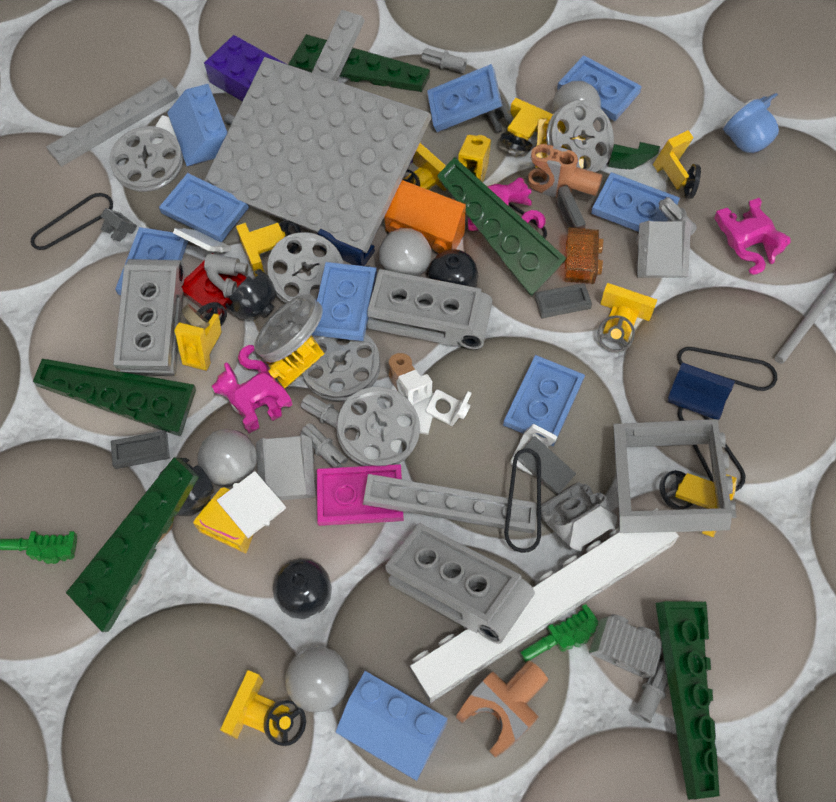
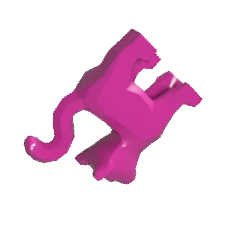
(517, 193)
(753, 229)
(254, 393)

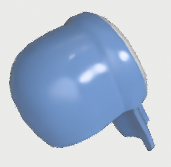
(752, 125)

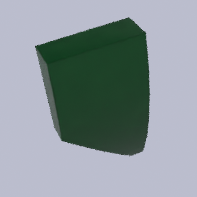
(630, 158)

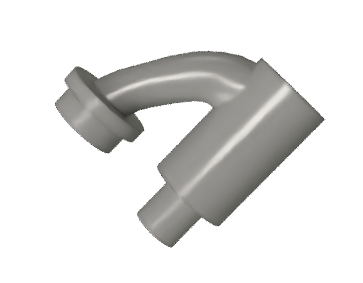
(224, 265)

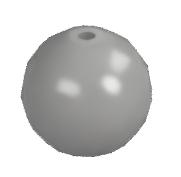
(573, 92)
(405, 252)
(227, 457)
(317, 679)

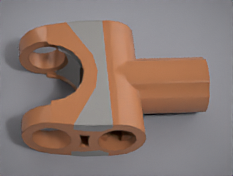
(561, 170)
(507, 703)

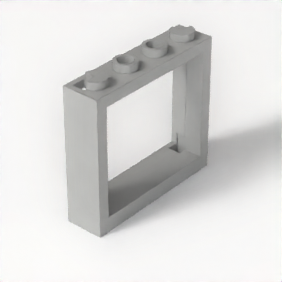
(669, 434)

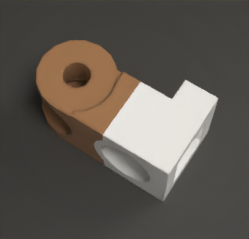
(407, 379)

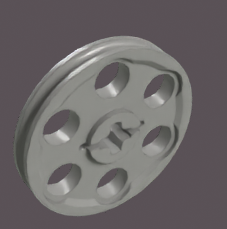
(584, 129)
(138, 154)
(295, 262)
(288, 328)
(343, 373)
(384, 417)

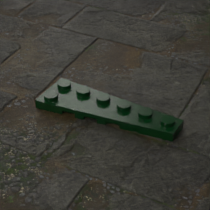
(364, 66)
(510, 236)
(136, 397)
(118, 565)
(683, 637)

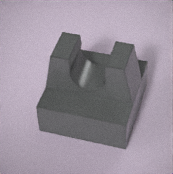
(118, 222)

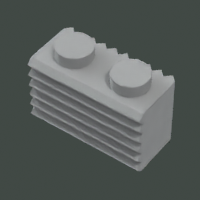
(626, 646)

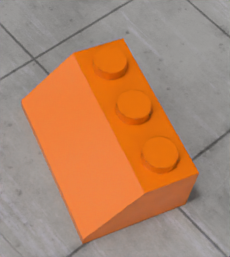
(432, 214)

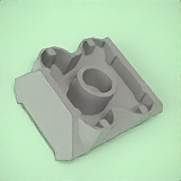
(663, 249)
(287, 466)
(579, 515)

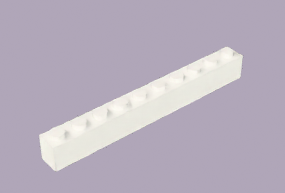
(554, 598)

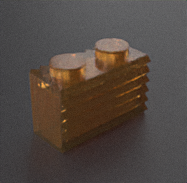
(582, 255)

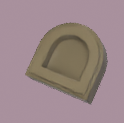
(194, 317)

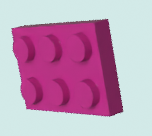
(342, 496)

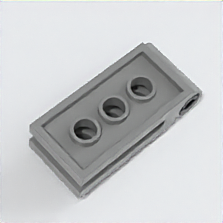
(155, 294)
(429, 309)
(459, 583)

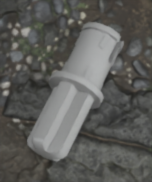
(444, 60)
(675, 213)
(324, 412)
(324, 447)
(652, 694)

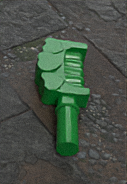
(46, 548)
(569, 633)

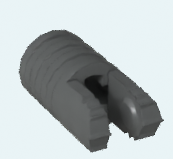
(498, 113)

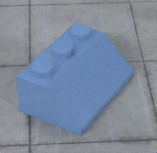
(197, 124)
(391, 725)

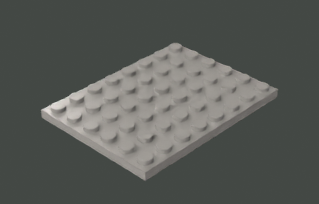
(318, 152)

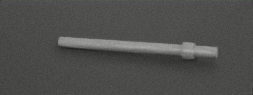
(806, 323)

